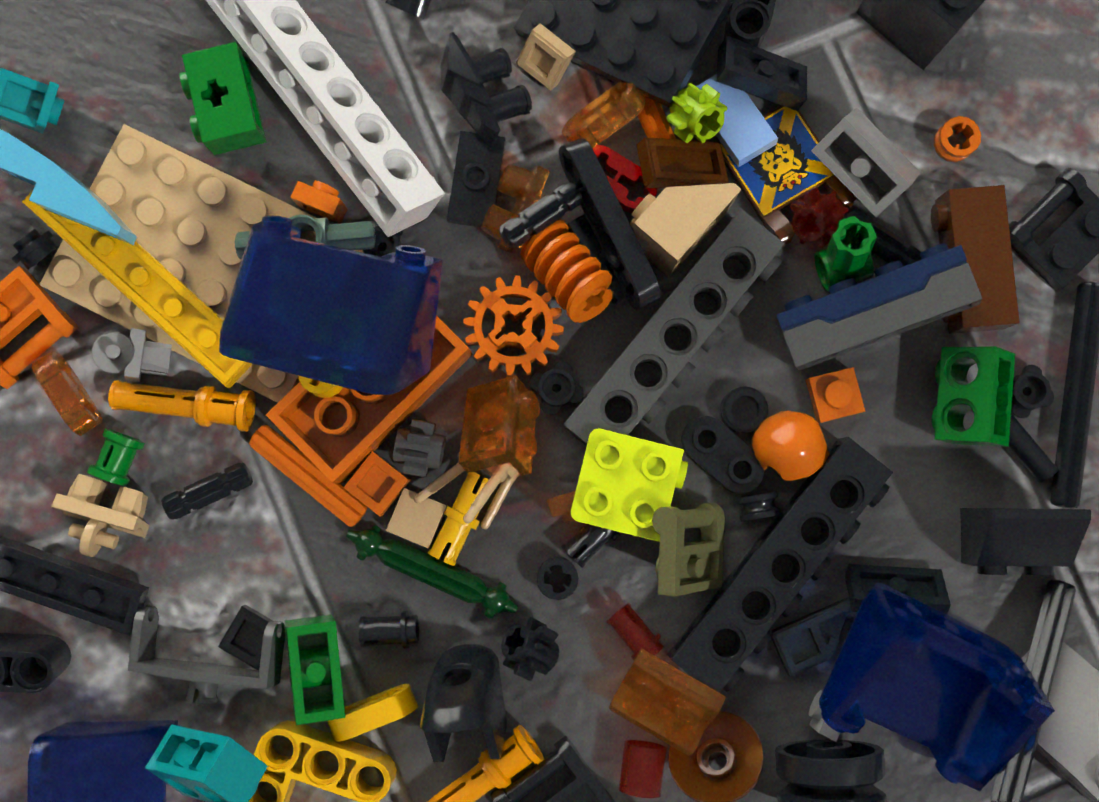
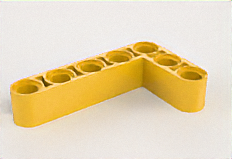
(304, 766)

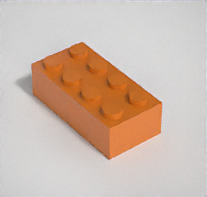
(346, 428)

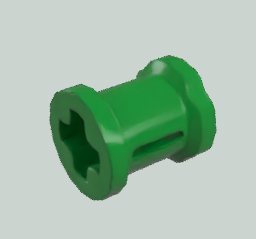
(116, 457)

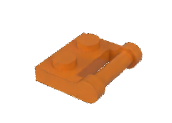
(21, 304)

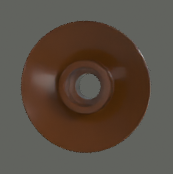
(727, 738)

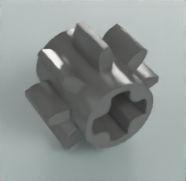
(419, 448)

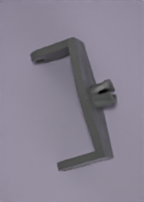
(202, 676)

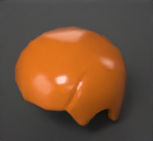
(790, 445)

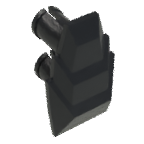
(463, 85)

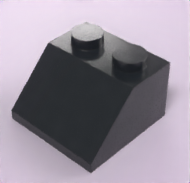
(1021, 538)

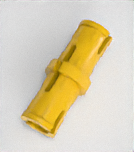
(454, 528)

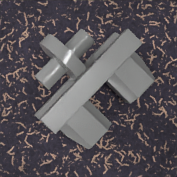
(117, 353)

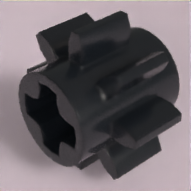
(530, 649)

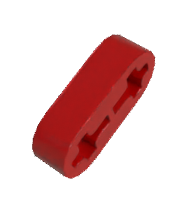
(622, 170)

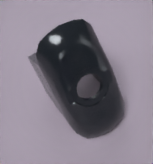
(466, 705)

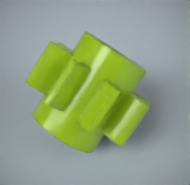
(697, 113)

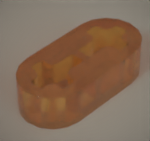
(605, 114)
(66, 393)

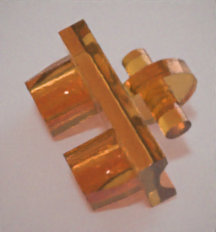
(522, 185)

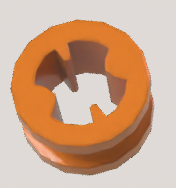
(960, 124)

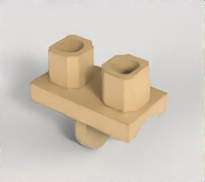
(83, 504)

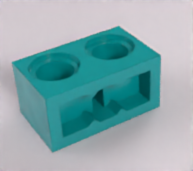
(206, 766)

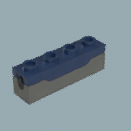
(879, 307)

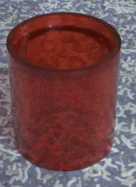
(642, 768)

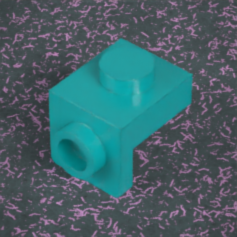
(28, 101)

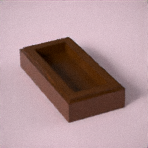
(680, 163)

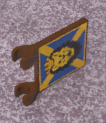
(785, 172)

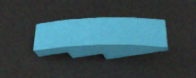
(59, 190)

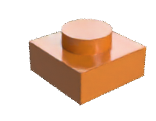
(319, 200)
(835, 395)
(376, 483)

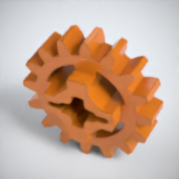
(500, 310)

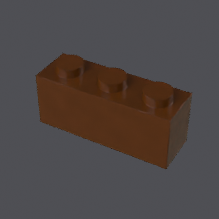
(981, 225)

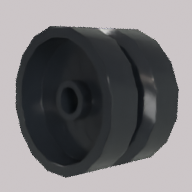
(830, 771)

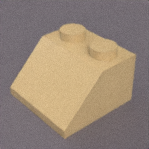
(679, 220)

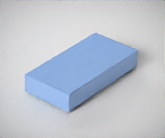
(744, 128)

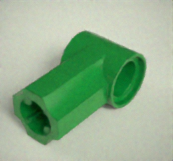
(847, 253)

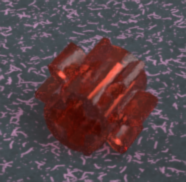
(817, 216)

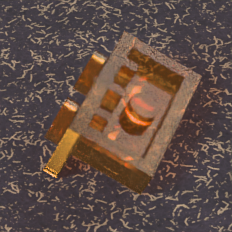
(499, 426)
(666, 702)

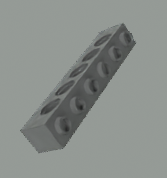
(740, 240)

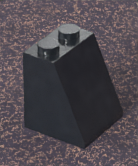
(918, 26)

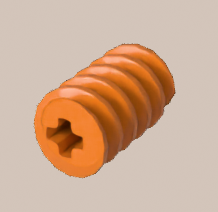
(568, 271)

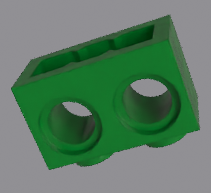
(986, 395)

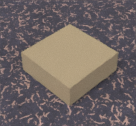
(545, 56)
(416, 520)

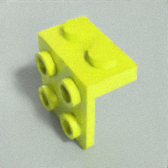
(626, 482)

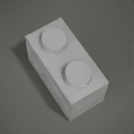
(866, 162)

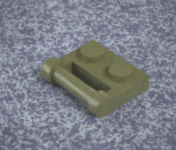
(693, 564)

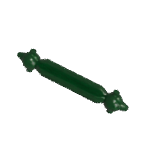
(432, 571)

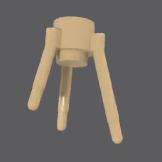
(503, 474)

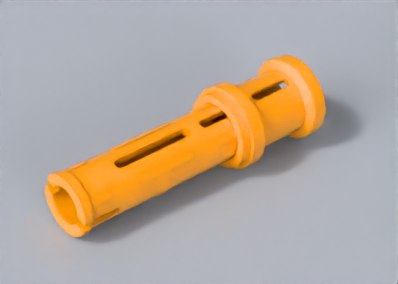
(204, 405)
(489, 773)

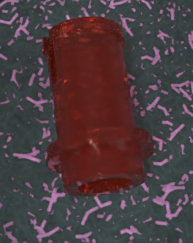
(635, 631)

